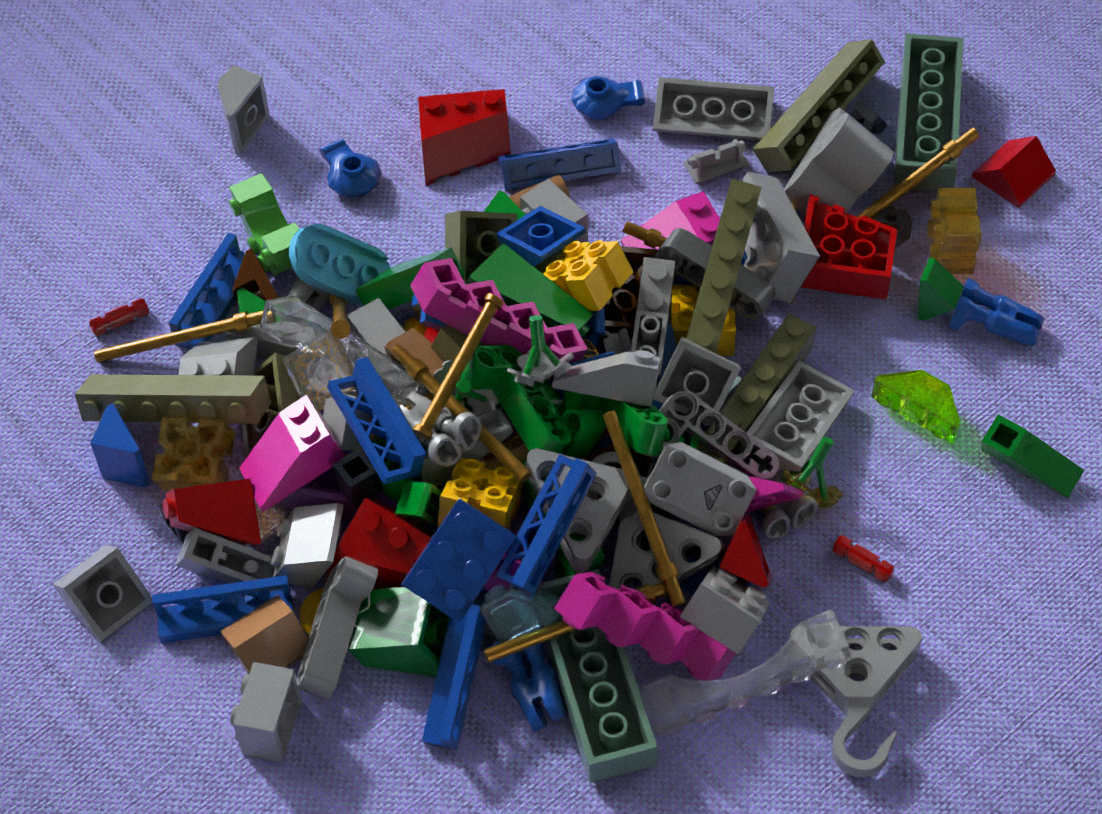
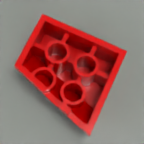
(462, 131)
(852, 251)
(383, 542)

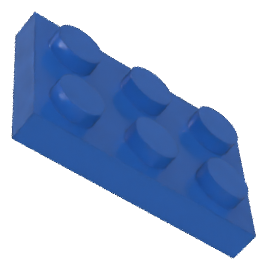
(458, 560)

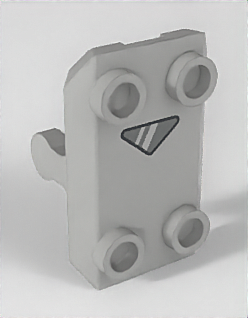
(699, 489)

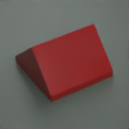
(1016, 170)
(746, 555)

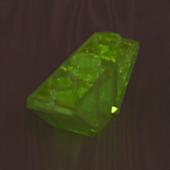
(920, 400)

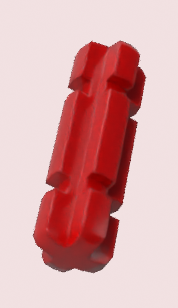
(119, 317)
(863, 558)

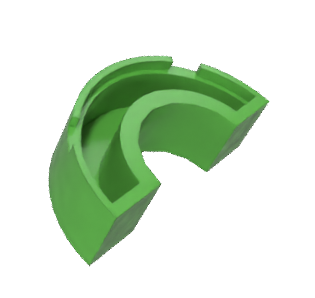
(264, 223)

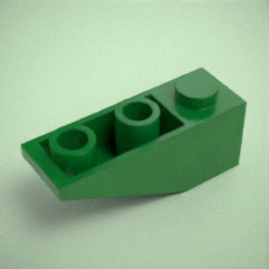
(1030, 456)

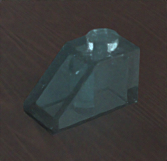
(515, 611)

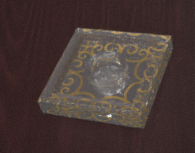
(316, 365)

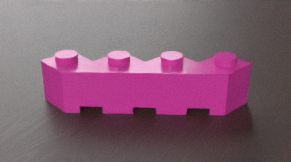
(458, 304)
(633, 620)

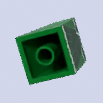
(399, 632)

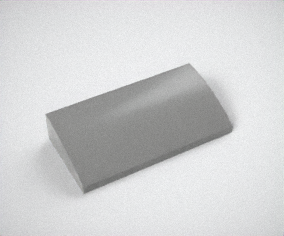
(713, 108)
(799, 415)

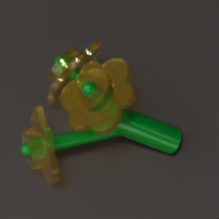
(824, 496)

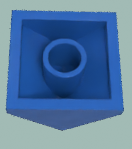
(540, 235)
(117, 452)

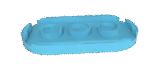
(335, 261)

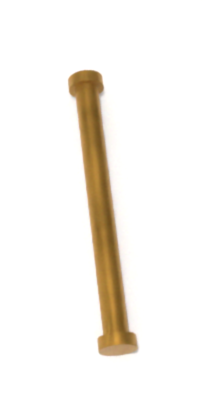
(492, 304)
(340, 327)

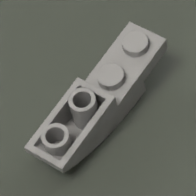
(653, 307)

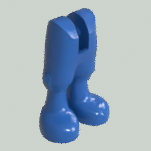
(1004, 319)
(532, 689)

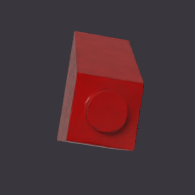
(217, 508)

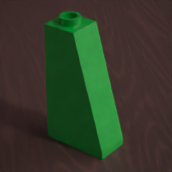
(394, 283)
(522, 283)

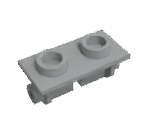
(716, 163)

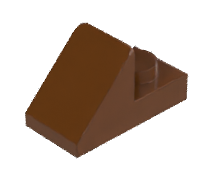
(253, 278)

